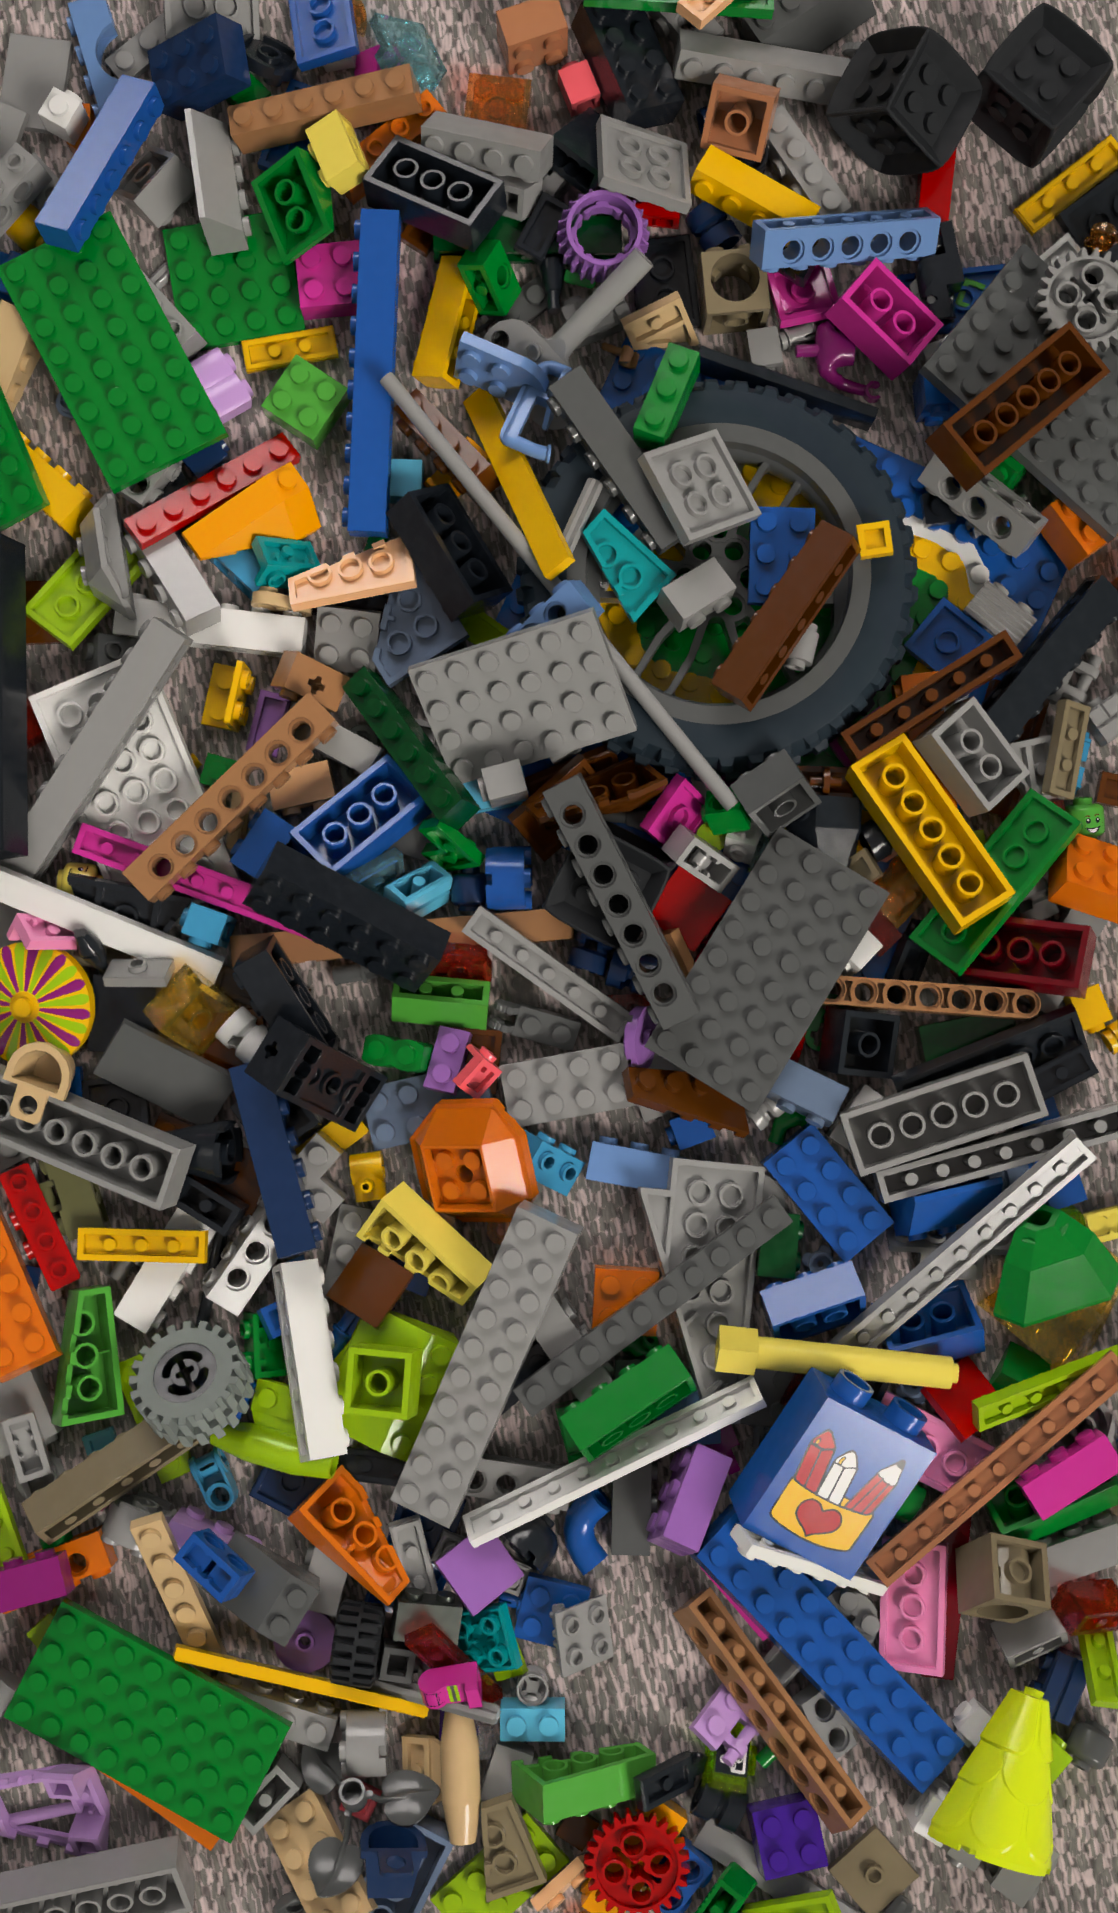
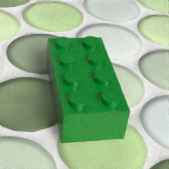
(628, 1402)

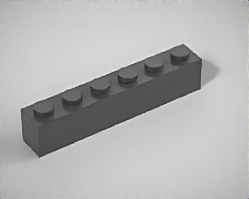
(613, 453)
(632, 1498)

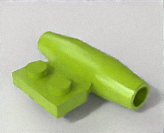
(272, 1436)

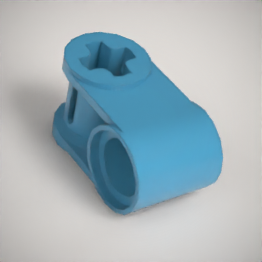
(214, 1476)

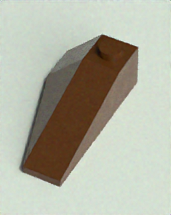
(615, 790)

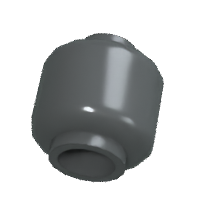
(1089, 1745)

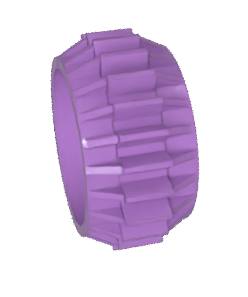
(596, 203)

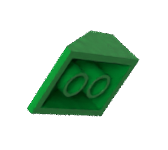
(295, 204)

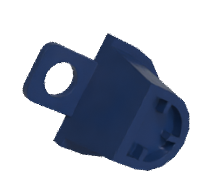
(391, 1858)

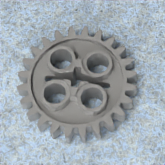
(1059, 313)

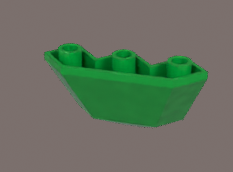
(1053, 1270)

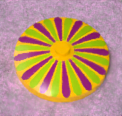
(43, 999)

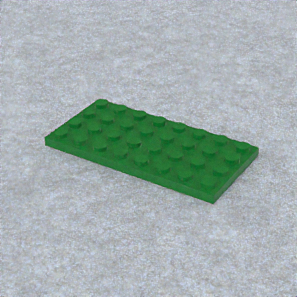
(112, 355)
(147, 1720)

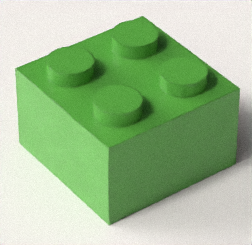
(306, 402)

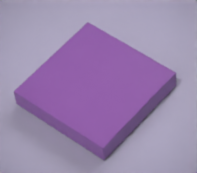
(479, 1572)

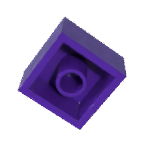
(786, 1836)

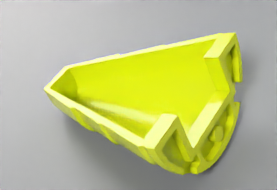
(1005, 1790)

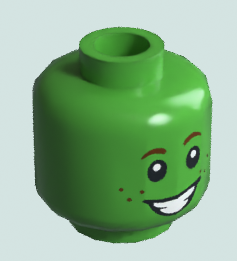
(1089, 814)

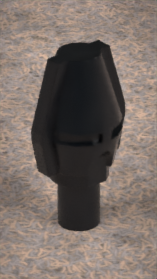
(91, 950)

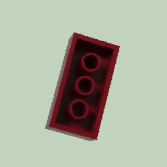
(1036, 957)

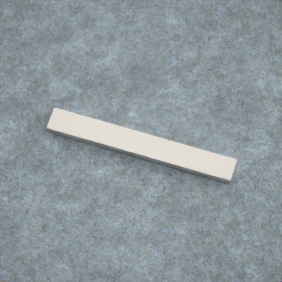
(108, 926)

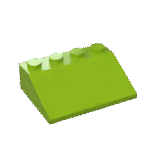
(389, 1435)

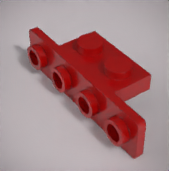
(39, 1226)

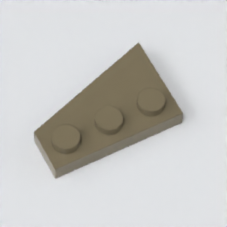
(509, 1851)

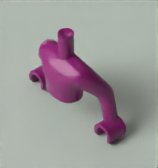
(834, 351)

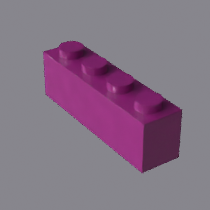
(34, 1579)

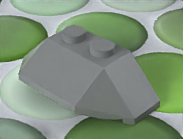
(106, 556)

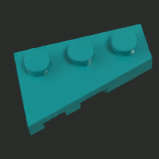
(627, 564)

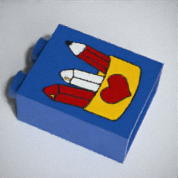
(833, 1471)

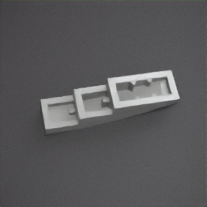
(28, 1452)

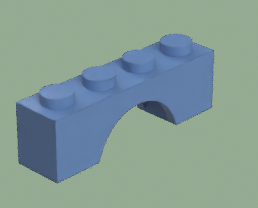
(95, 30)

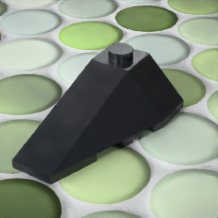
(831, 826)

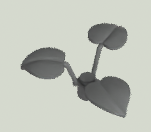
(407, 1800)

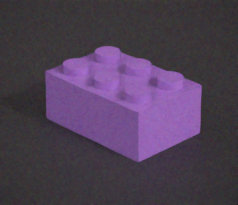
(688, 1499)

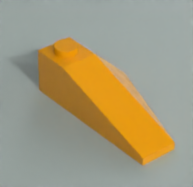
(271, 507)

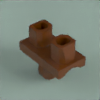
(828, 780)

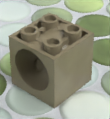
(728, 316)
(1002, 1578)

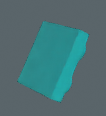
(490, 1638)

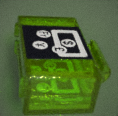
(727, 1778)

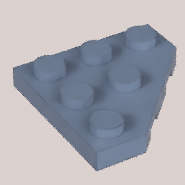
(413, 631)

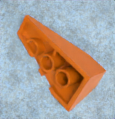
(347, 1532)

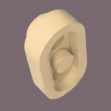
(269, 598)

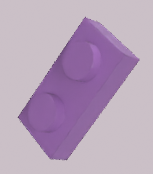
(447, 1060)

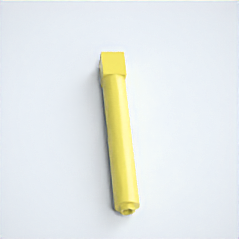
(742, 1351)

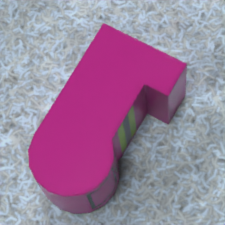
(451, 1685)

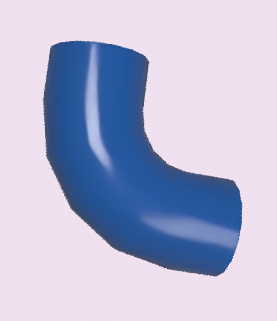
(579, 1529)

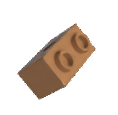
(298, 669)

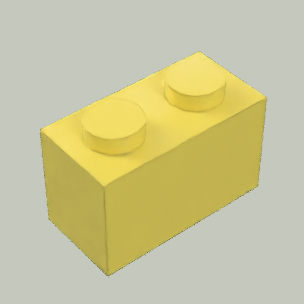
(337, 152)

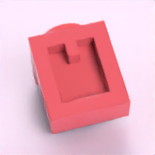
(478, 1072)

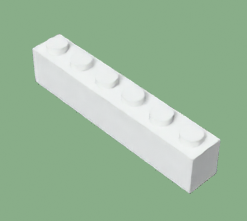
(239, 630)
(310, 1360)

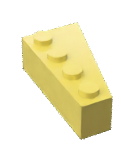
(426, 1244)

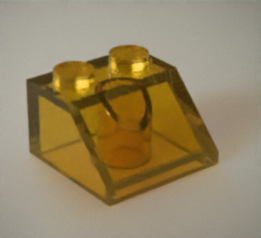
(190, 1010)

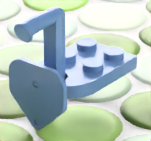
(514, 379)

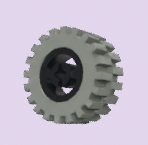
(216, 1371)

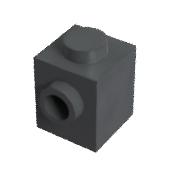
(397, 1662)

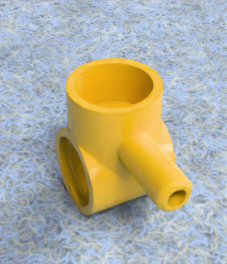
(368, 1176)

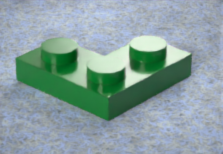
(449, 846)

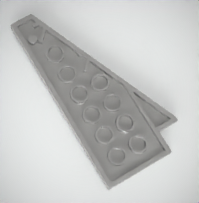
(693, 1210)

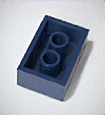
(200, 66)

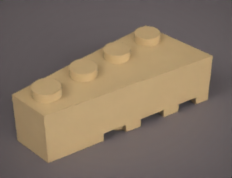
(17, 354)

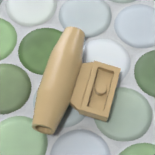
(454, 1768)

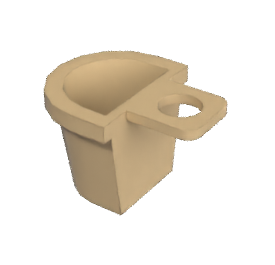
(40, 1072)

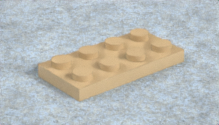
(293, 1835)

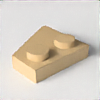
(660, 324)

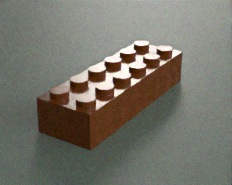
(1017, 406)

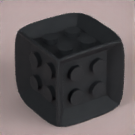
(1040, 84)
(904, 101)
(568, 893)

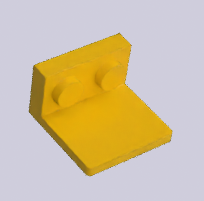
(228, 696)

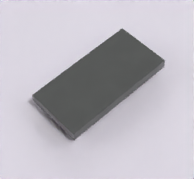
(165, 1073)

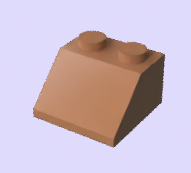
(739, 117)

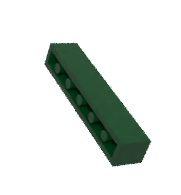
(598, 236)
(411, 748)

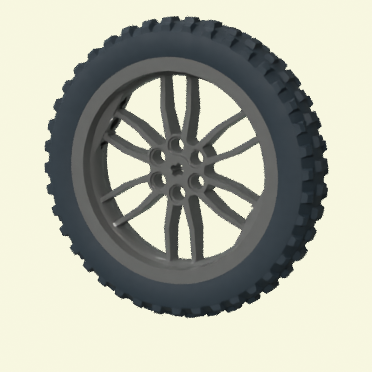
(865, 608)

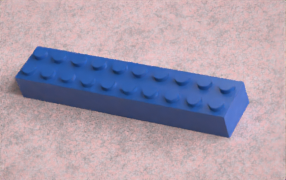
(832, 1657)

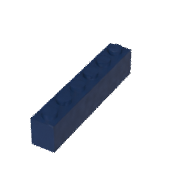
(277, 1166)

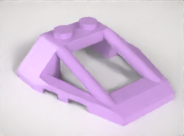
(62, 1781)

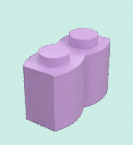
(223, 387)

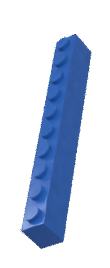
(372, 359)

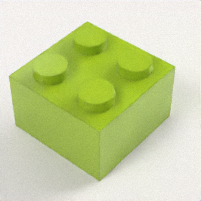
(383, 1381)

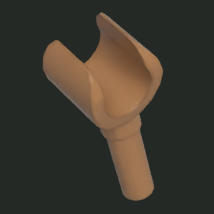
(628, 358)

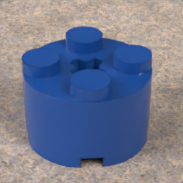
(508, 878)

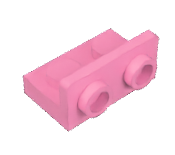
(40, 934)

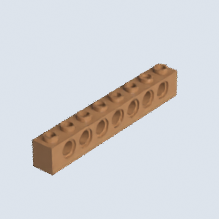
(143, 869)
(772, 1711)

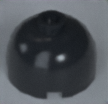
(534, 1543)

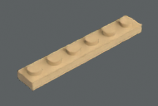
(175, 1584)

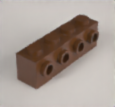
(470, 455)

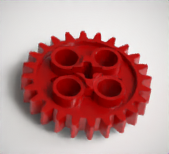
(655, 1840)

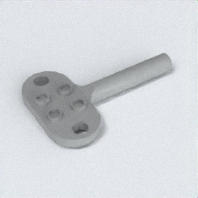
(529, 342)

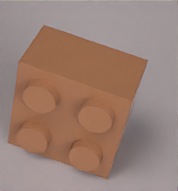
(532, 35)

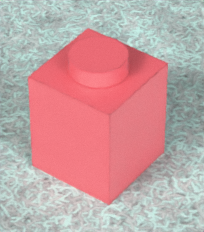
(578, 87)

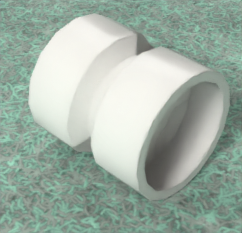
(242, 1034)

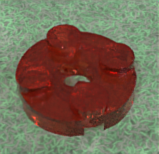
(466, 956)

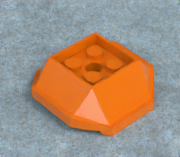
(473, 1160)

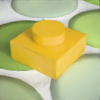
(874, 540)

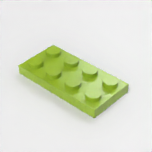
(67, 606)
(467, 1888)

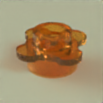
(1102, 236)

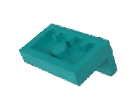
(282, 559)

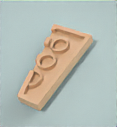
(367, 574)

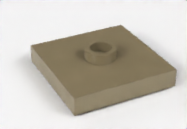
(873, 1871)

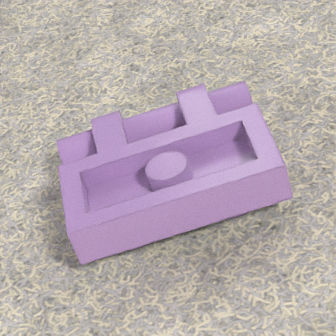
(717, 1721)

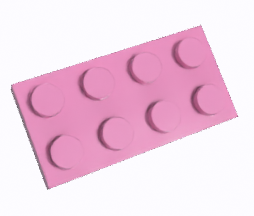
(952, 1457)
(915, 1616)

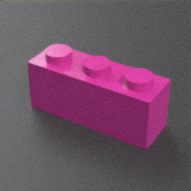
(1068, 1473)

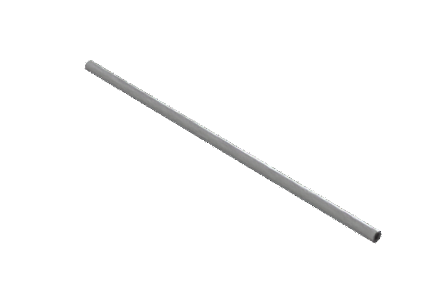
(522, 547)

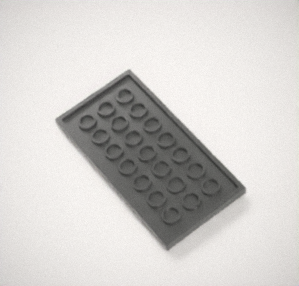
(769, 969)

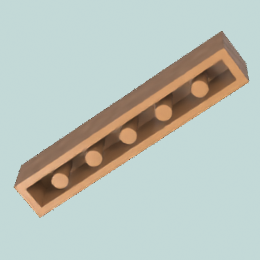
(360, 99)

